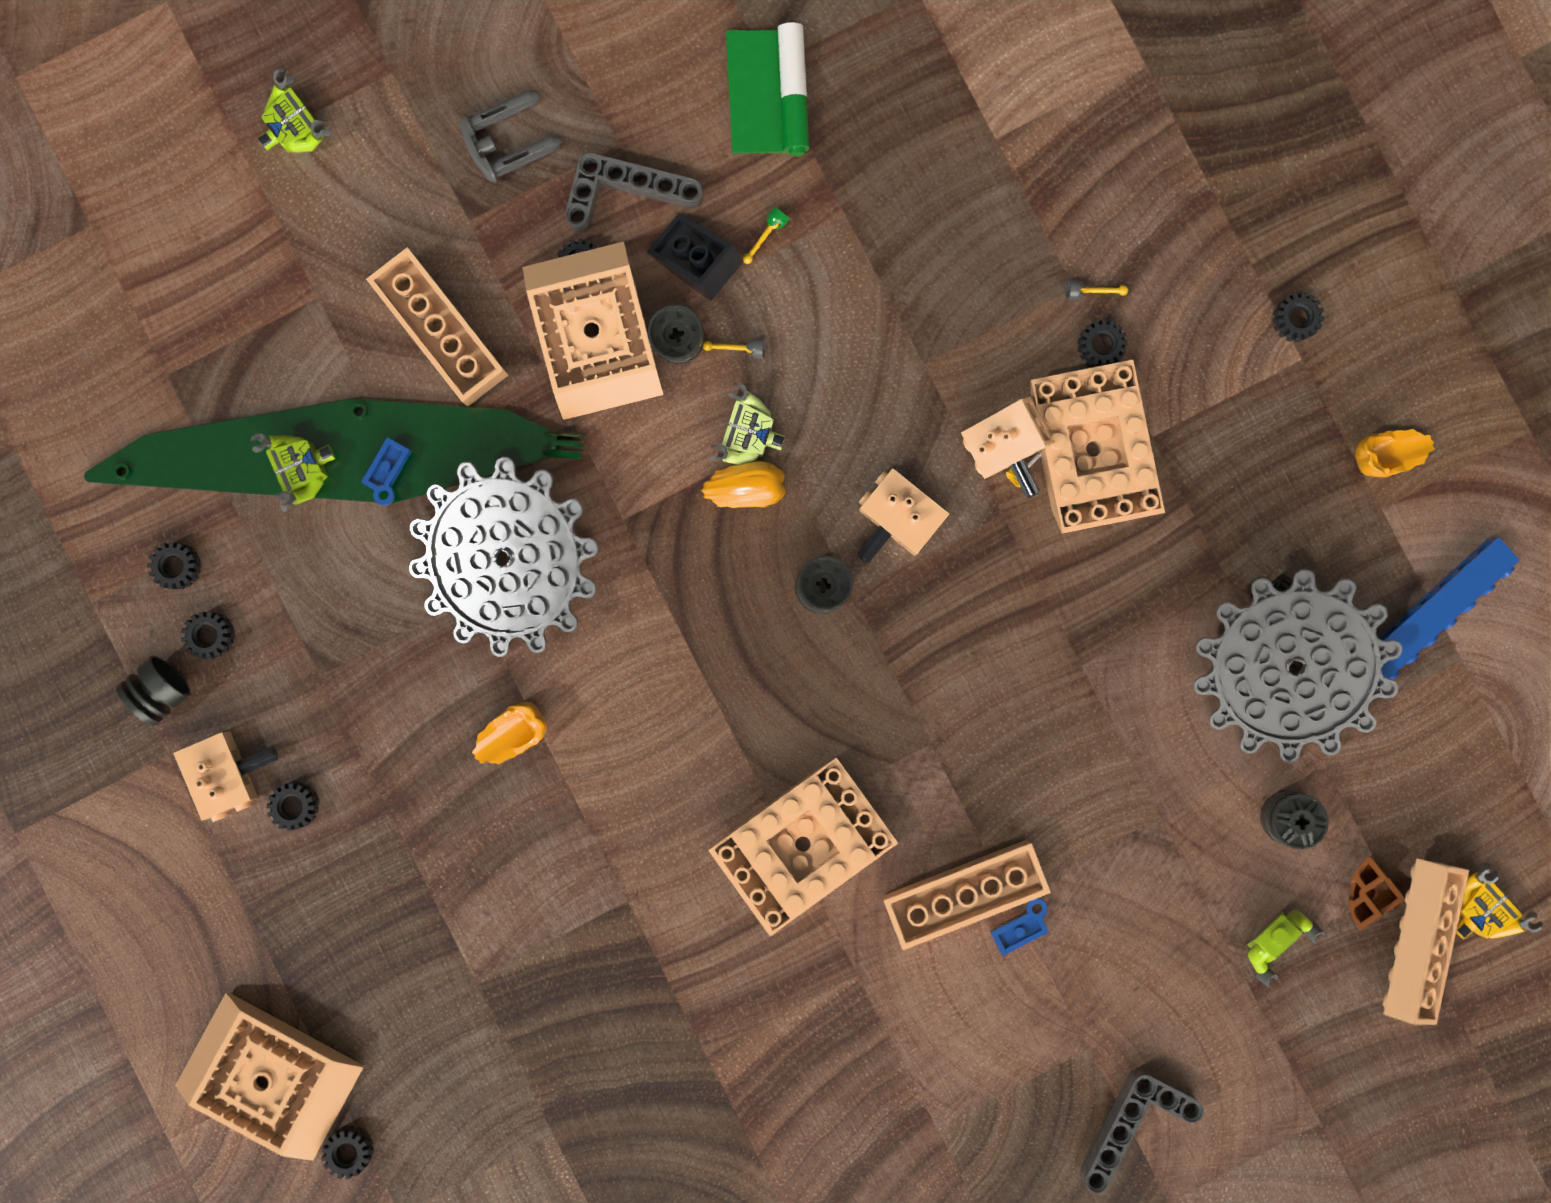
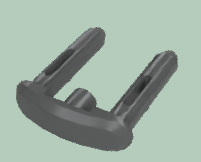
(492, 115)

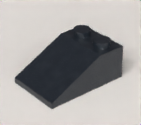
(696, 256)

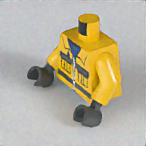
(1489, 910)

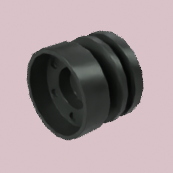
(662, 329)
(836, 577)
(153, 690)
(1279, 819)

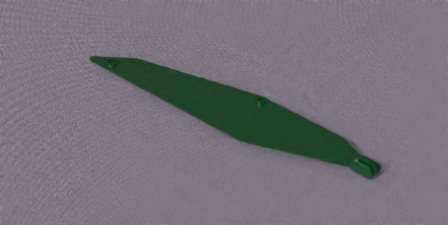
(439, 436)

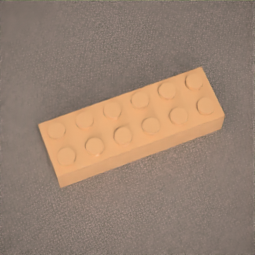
(437, 327)
(966, 894)
(1425, 942)

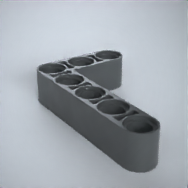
(625, 183)
(1131, 1120)

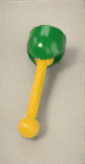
(775, 220)

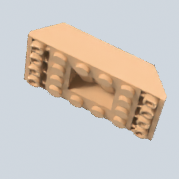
(600, 370)
(1103, 409)
(778, 877)
(303, 1074)

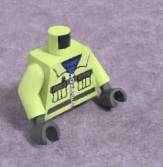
(747, 430)

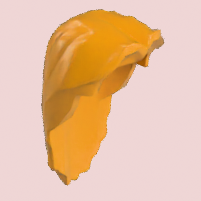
(1392, 452)
(746, 485)
(510, 733)

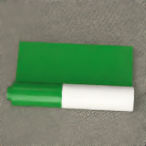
(767, 90)

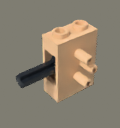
(1007, 440)
(899, 513)
(219, 775)

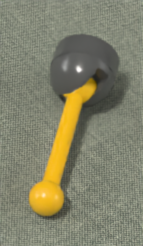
(1076, 289)
(755, 347)

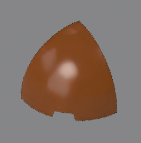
(1371, 893)

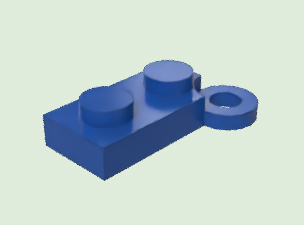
(385, 470)
(1021, 929)

